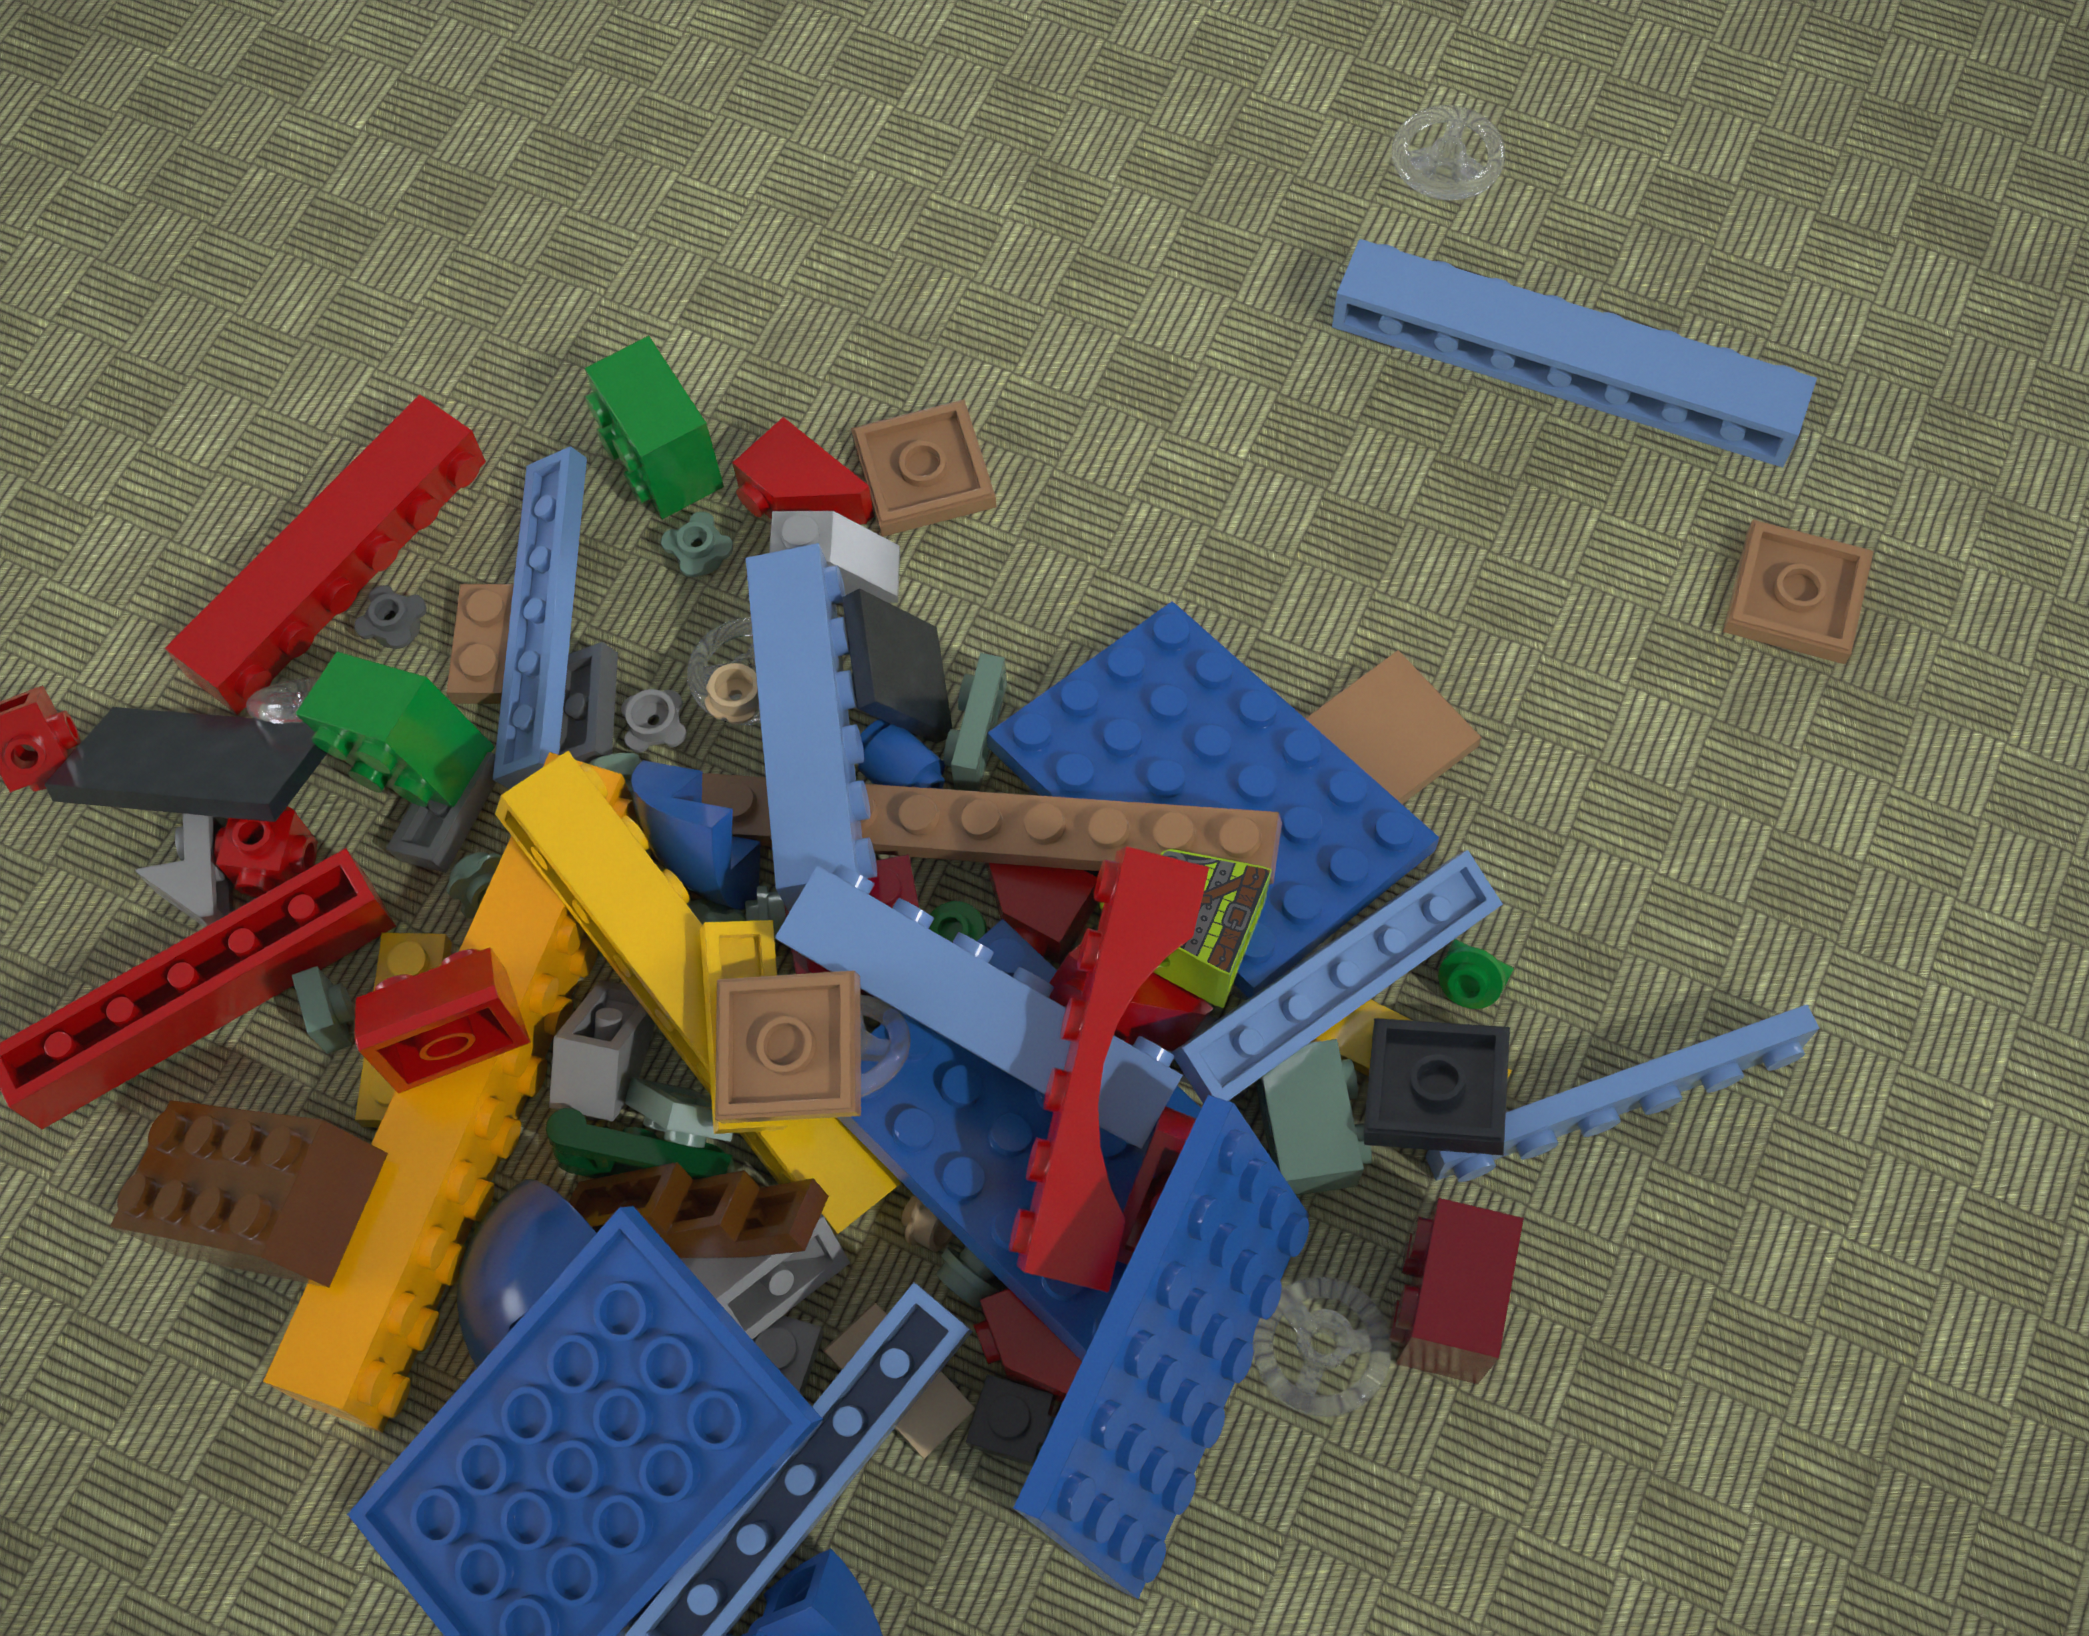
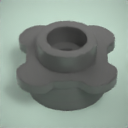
(397, 631)

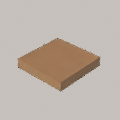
(923, 468)
(1798, 591)
(1396, 727)
(788, 1047)

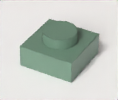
(324, 1009)

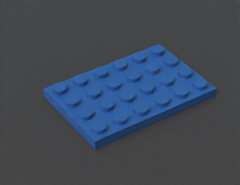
(1191, 725)
(964, 1145)
(1167, 1354)
(586, 1451)

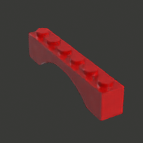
(1073, 1214)

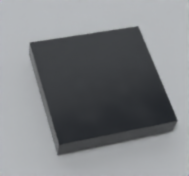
(897, 666)
(1437, 1086)

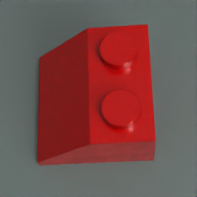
(439, 1019)

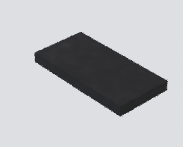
(188, 764)

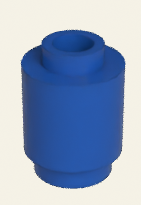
(898, 758)

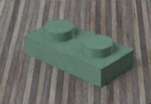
(982, 701)
(675, 1110)

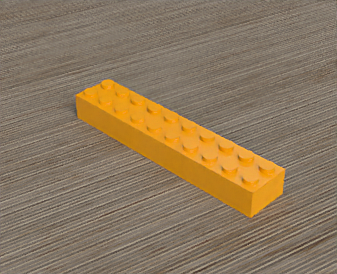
(443, 1144)

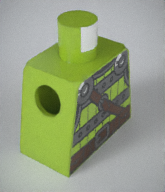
(1223, 929)

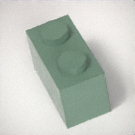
(1312, 1120)

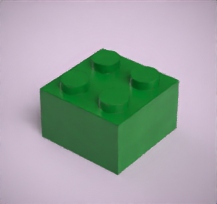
(652, 428)
(393, 730)

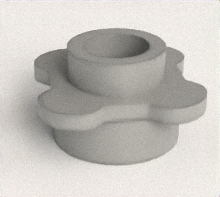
(650, 704)

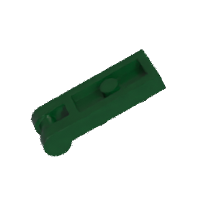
(606, 1152)

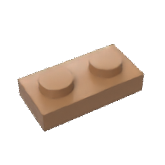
(480, 644)

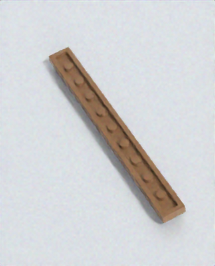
(1021, 827)

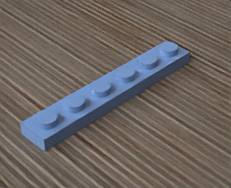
(540, 616)
(1336, 979)
(1649, 1085)

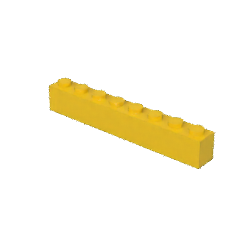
(655, 948)

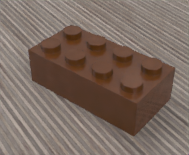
(250, 1190)

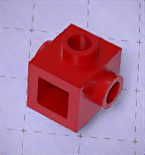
(33, 739)
(264, 853)

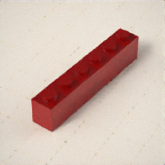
(327, 554)
(189, 990)

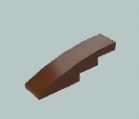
(710, 1214)

